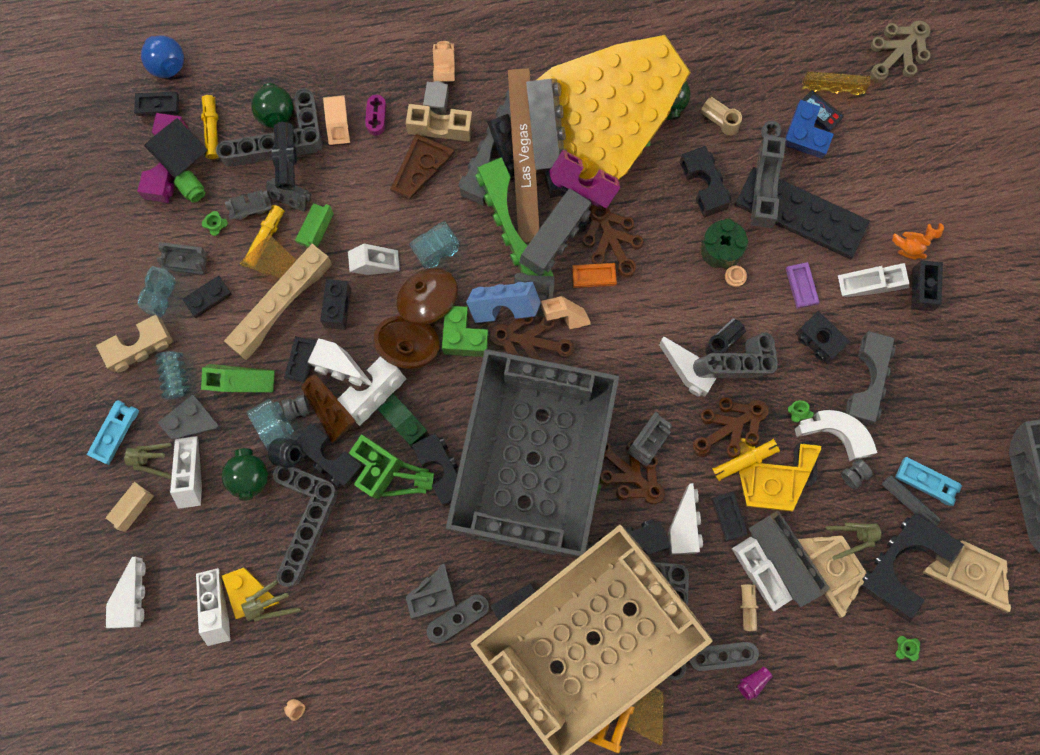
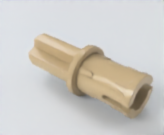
(749, 607)

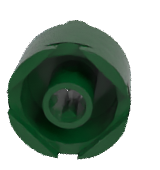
(727, 233)

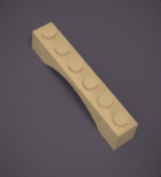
(257, 323)

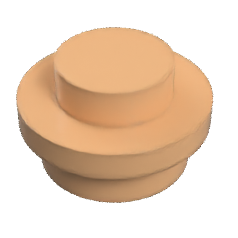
(735, 276)

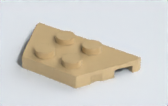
(841, 575)
(977, 575)

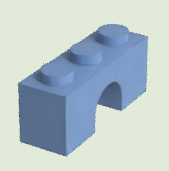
(518, 297)

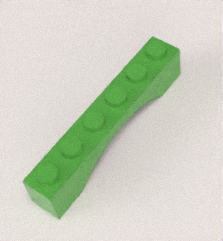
(495, 181)

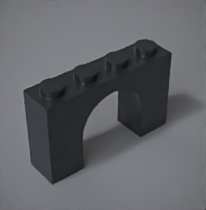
(915, 536)

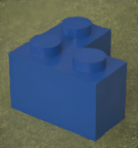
(803, 134)

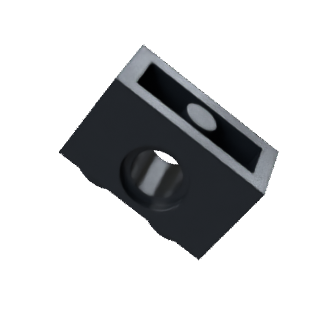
(927, 285)
(335, 304)
(822, 326)

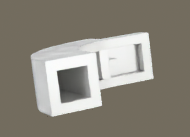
(847, 428)

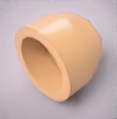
(294, 709)

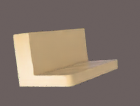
(129, 507)

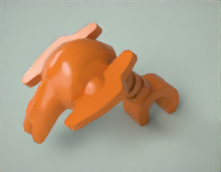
(916, 243)

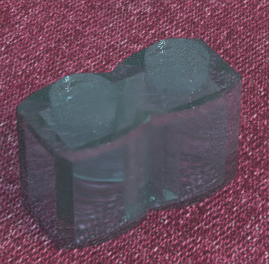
(434, 245)
(157, 289)
(269, 422)

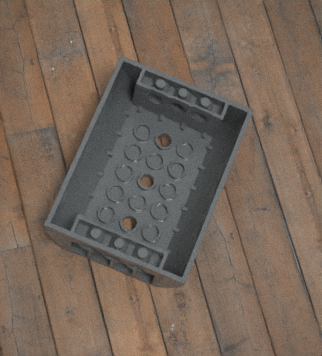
(506, 431)

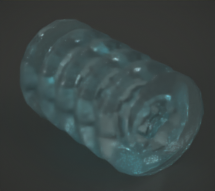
(171, 375)

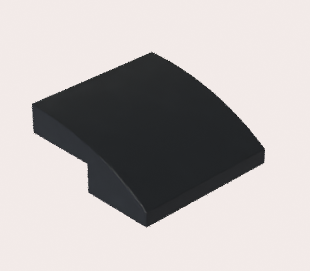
(175, 147)

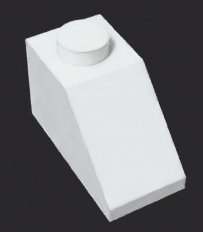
(373, 260)

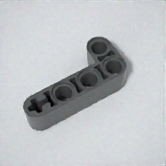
(755, 363)

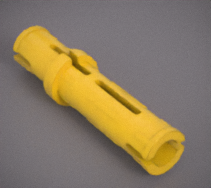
(210, 120)
(268, 226)
(746, 459)

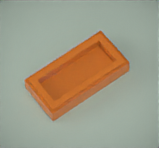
(594, 275)

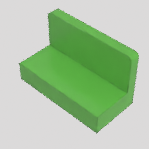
(314, 225)

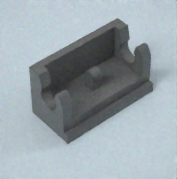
(182, 258)
(650, 439)

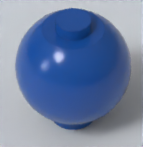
(162, 56)

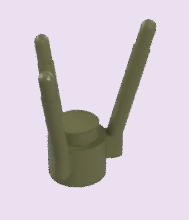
(138, 456)
(865, 532)
(253, 609)

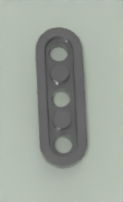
(468, 615)
(733, 659)

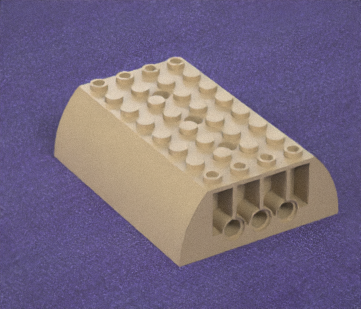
(597, 678)

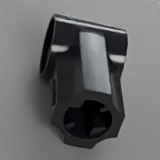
(726, 336)

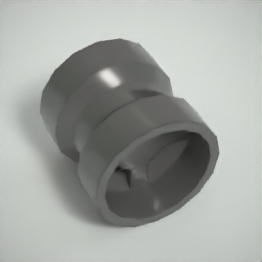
(291, 410)
(856, 474)

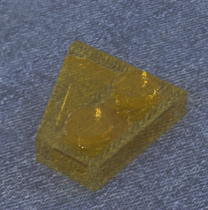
(269, 258)
(648, 716)

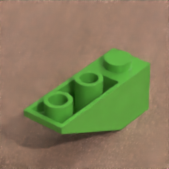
(236, 379)

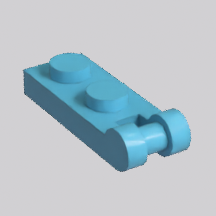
(112, 432)
(928, 481)

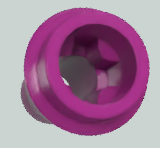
(754, 683)

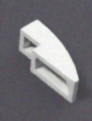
(874, 280)
(762, 573)

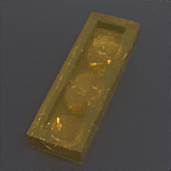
(836, 82)

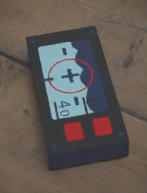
(828, 116)

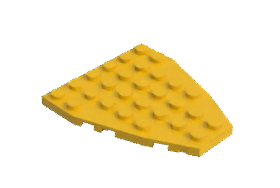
(617, 101)

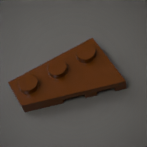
(328, 409)

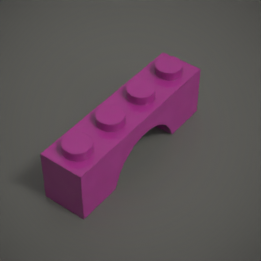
(158, 182)

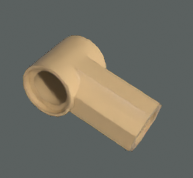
(721, 114)

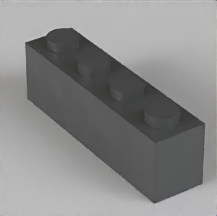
(545, 121)
(555, 232)
(789, 559)

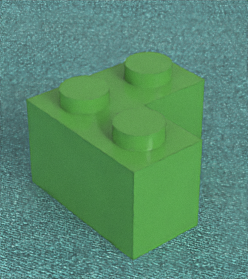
(459, 338)
(379, 466)

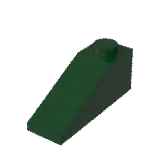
(402, 420)

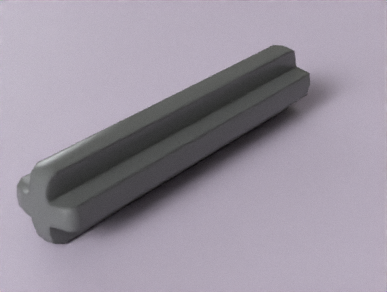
(910, 500)

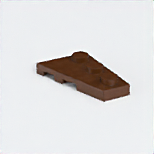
(419, 165)

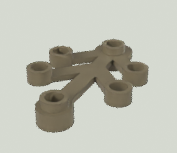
(902, 47)

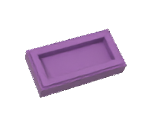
(802, 285)

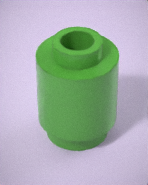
(190, 186)

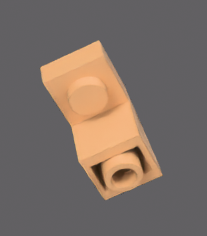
(444, 61)
(336, 120)
(561, 307)

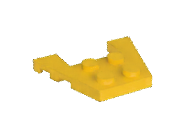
(776, 485)

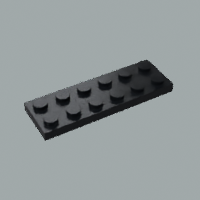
(811, 217)

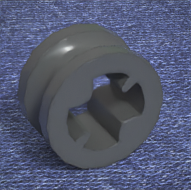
(772, 124)

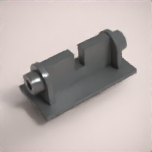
(295, 198)
(239, 208)

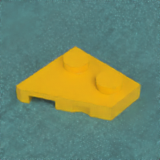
(241, 585)

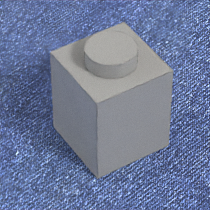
(436, 97)

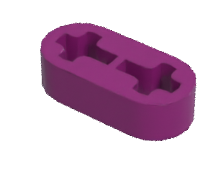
(371, 114)

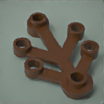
(611, 237)
(528, 339)
(732, 425)
(632, 474)

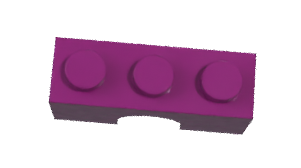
(599, 189)

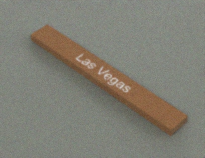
(523, 155)

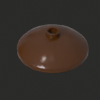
(427, 296)
(405, 343)

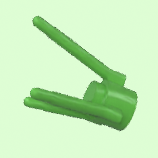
(423, 480)

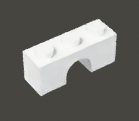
(363, 403)

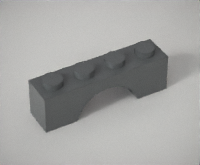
(766, 182)
(876, 353)

